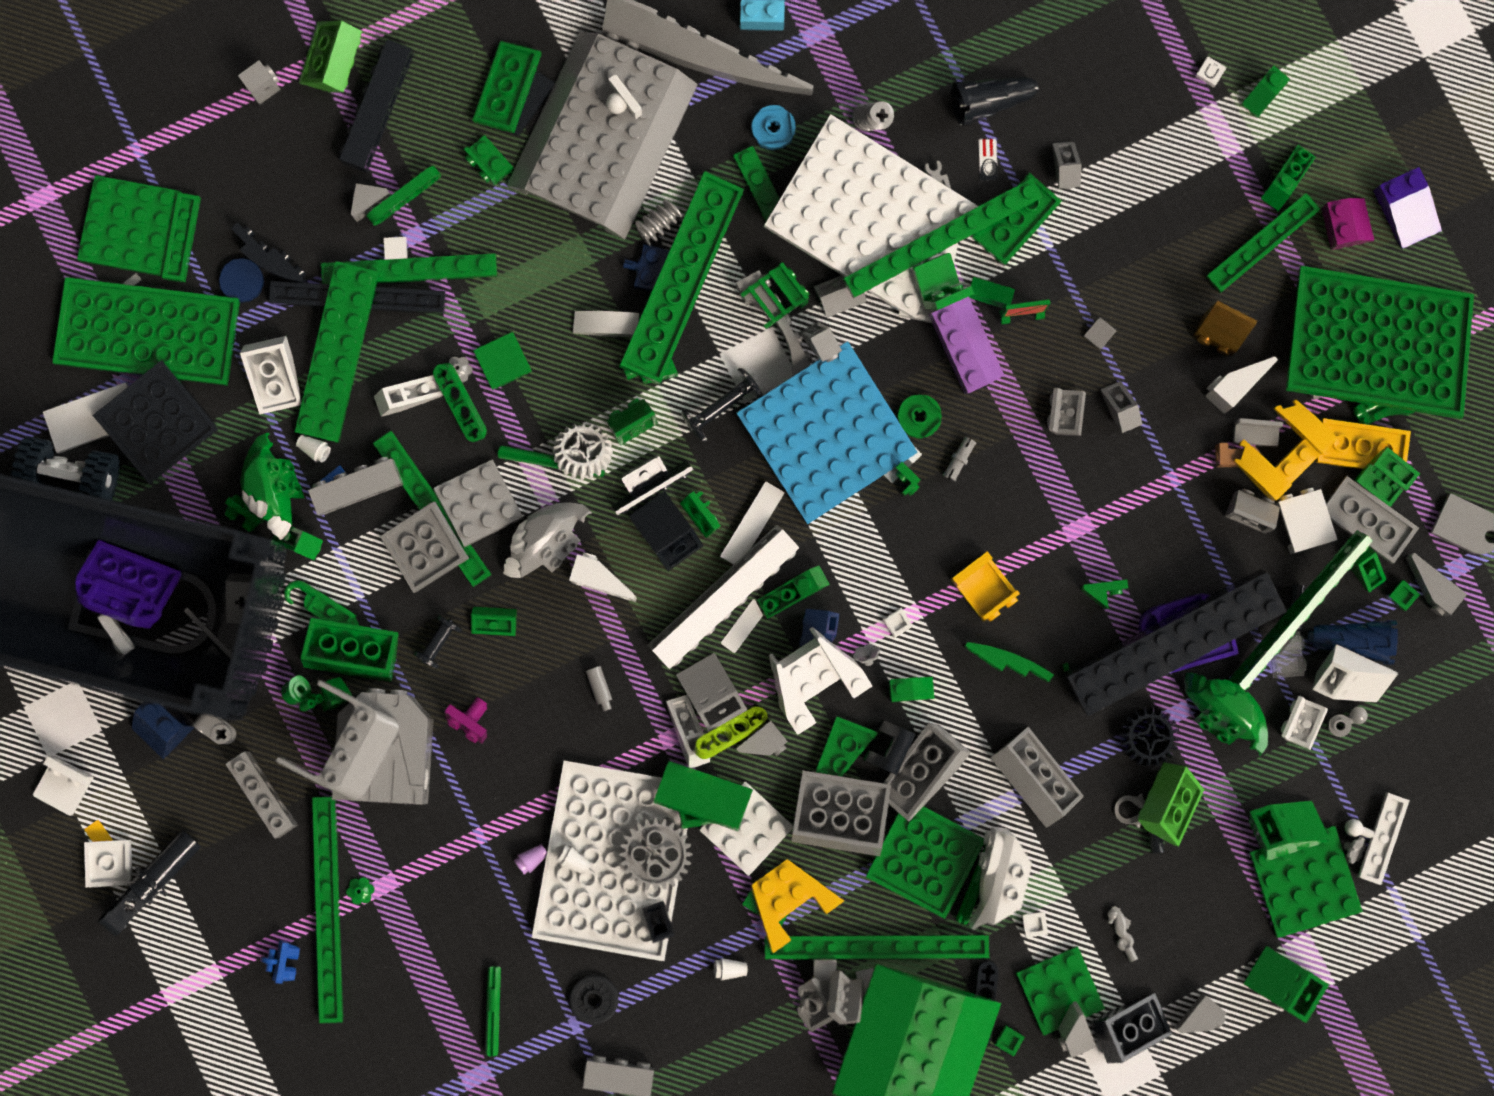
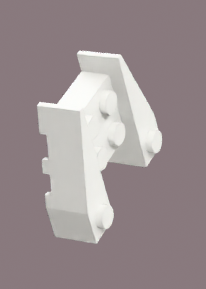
(810, 672)

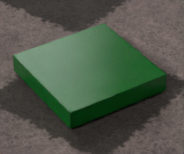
(502, 361)

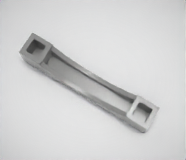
(799, 358)

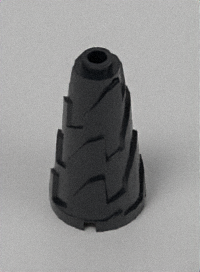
(987, 96)

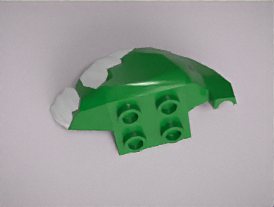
(269, 485)

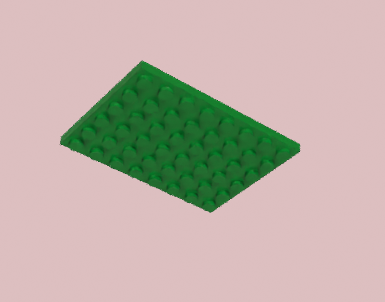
(1380, 342)

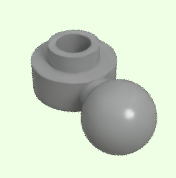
(1357, 715)

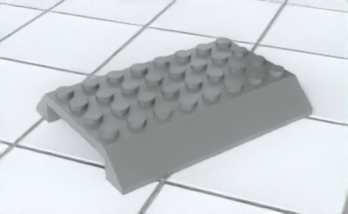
(600, 159)

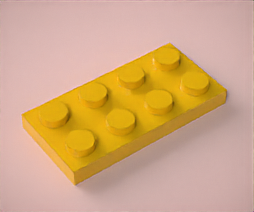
(1361, 443)

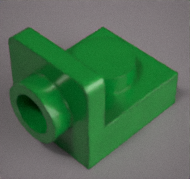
(905, 475)

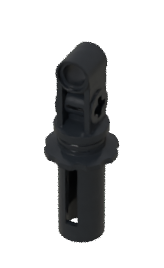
(150, 882)

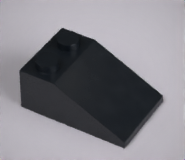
(1131, 1029)

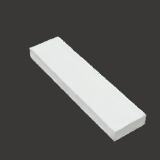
(752, 523)

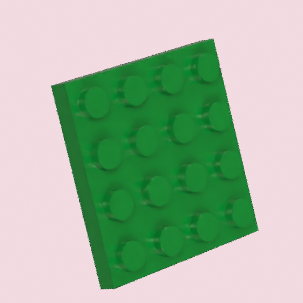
(127, 225)
(926, 860)
(1307, 886)

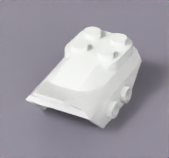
(1002, 877)

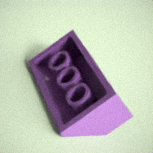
(966, 345)

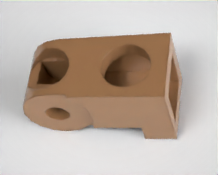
(1224, 457)

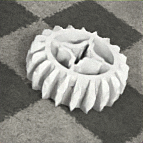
(574, 460)

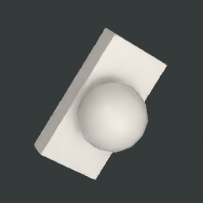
(621, 99)

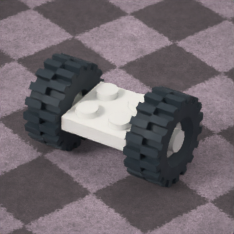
(96, 474)

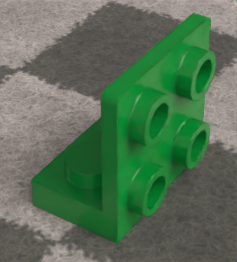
(940, 283)

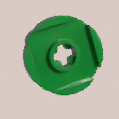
(907, 417)

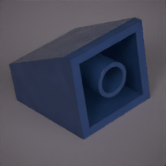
(160, 727)

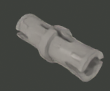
(959, 458)

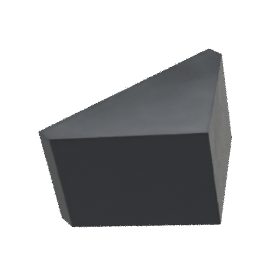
(658, 922)

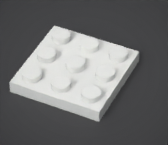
(757, 836)

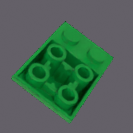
(1287, 828)
(1286, 984)

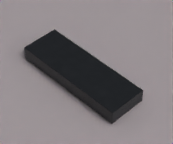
(538, 92)

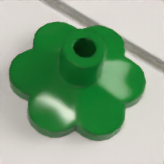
(366, 891)

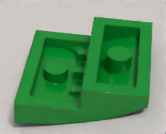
(1387, 476)

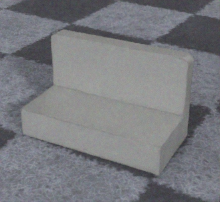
(836, 297)
(1257, 432)

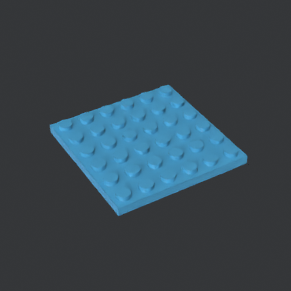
(827, 433)

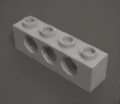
(261, 794)

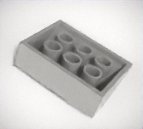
(841, 813)

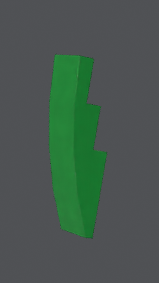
(1000, 658)

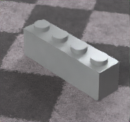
(356, 486)

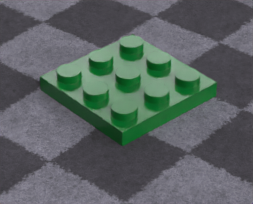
(1055, 985)

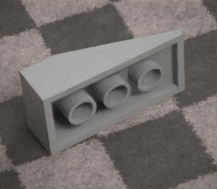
(925, 769)

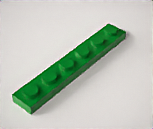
(1262, 243)

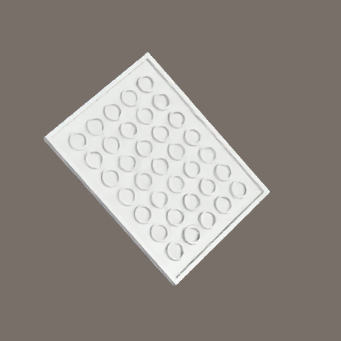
(860, 204)
(603, 906)

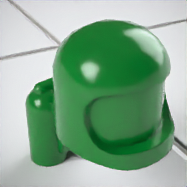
(298, 691)

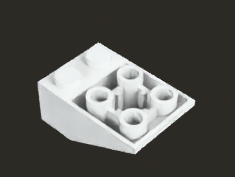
(1352, 677)

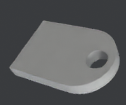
(1464, 525)

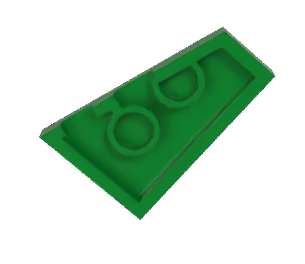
(843, 747)

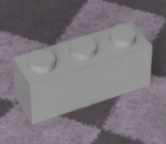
(618, 1076)

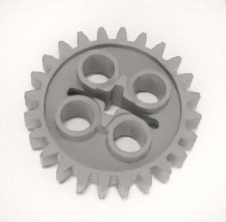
(641, 869)

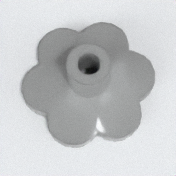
(464, 367)
(866, 654)
(1355, 849)

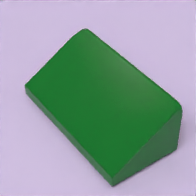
(493, 621)

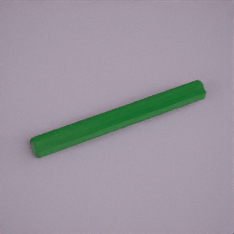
(530, 457)

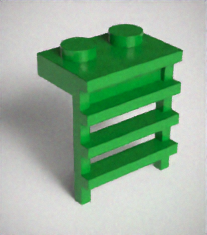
(786, 282)

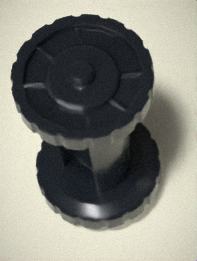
(437, 641)

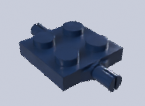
(648, 267)

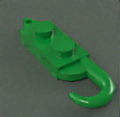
(320, 604)

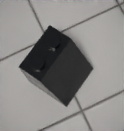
(666, 530)

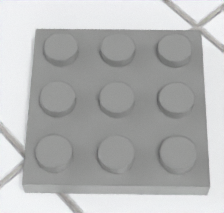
(478, 503)
(424, 547)

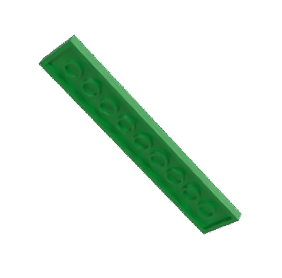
(681, 278)

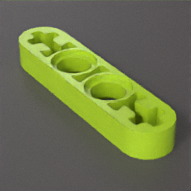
(732, 734)

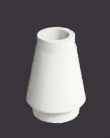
(313, 448)
(573, 860)
(729, 969)

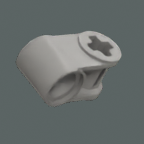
(212, 728)

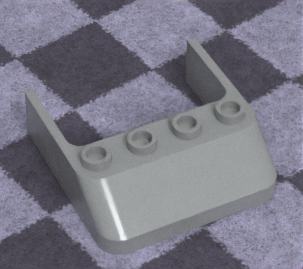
(357, 751)

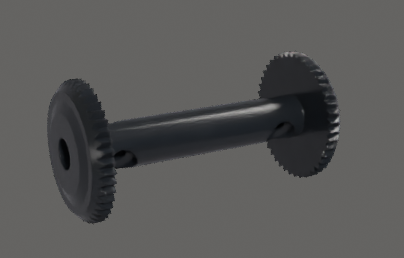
(722, 404)

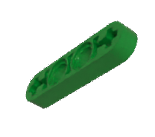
(404, 195)
(462, 400)

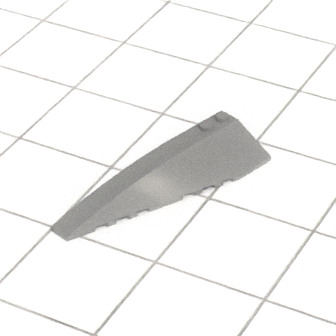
(645, 30)

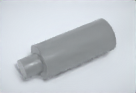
(599, 687)

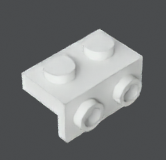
(1303, 722)

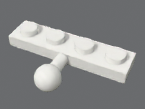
(1381, 838)

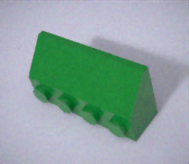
(350, 649)

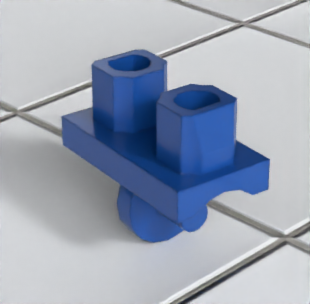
(281, 972)

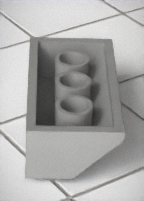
(1037, 777)

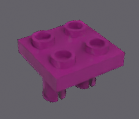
(468, 720)

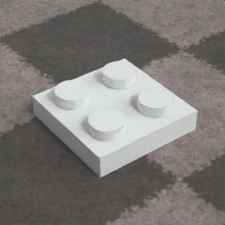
(108, 863)

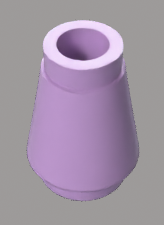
(530, 859)

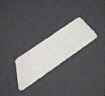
(742, 627)

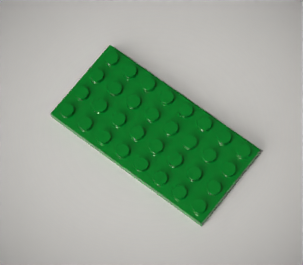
(139, 326)

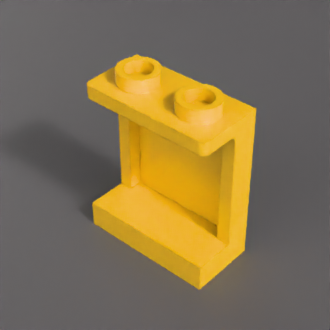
(985, 588)

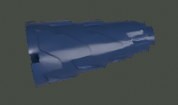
(1371, 639)

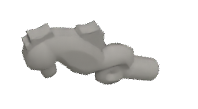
(1122, 923)

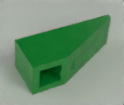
(1288, 177)
(793, 591)

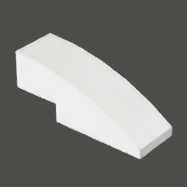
(605, 323)

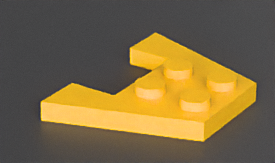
(783, 892)

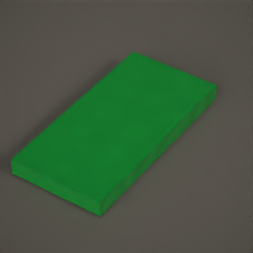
(507, 86)
(1008, 235)
(703, 796)

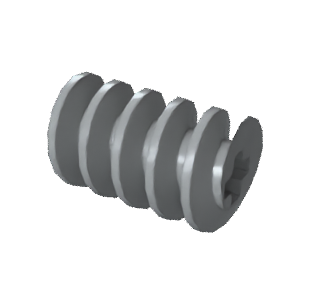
(873, 116)
(658, 221)

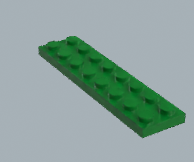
(337, 351)

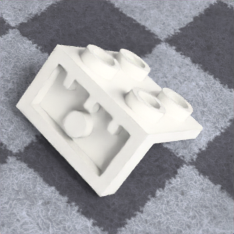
(62, 785)

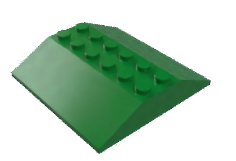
(915, 1038)

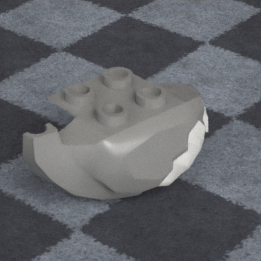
(544, 539)

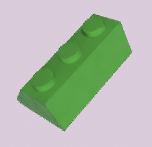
(331, 56)
(1171, 803)

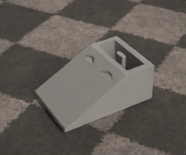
(711, 692)

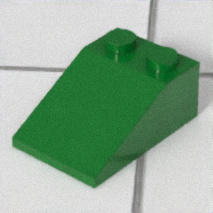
(632, 421)

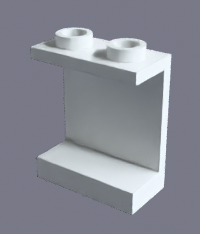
(1306, 520)

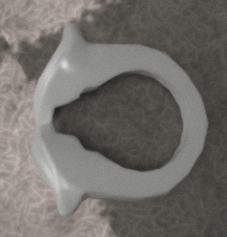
(1137, 800)

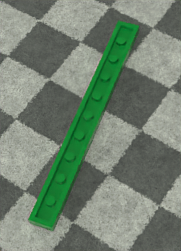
(942, 238)
(1301, 609)
(327, 910)
(882, 947)

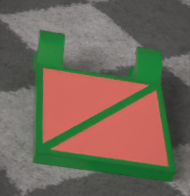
(1037, 307)

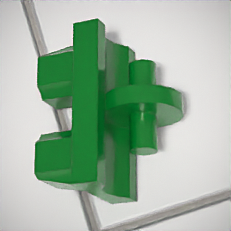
(236, 507)

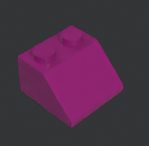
(1347, 223)

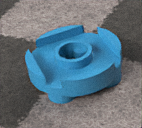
(782, 136)

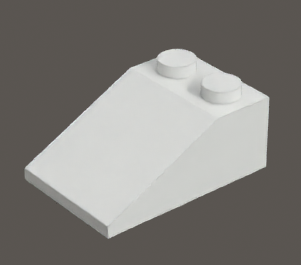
(271, 374)
(1228, 390)
(593, 575)

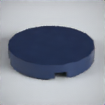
(241, 280)

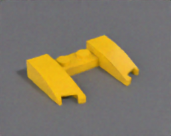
(1278, 479)

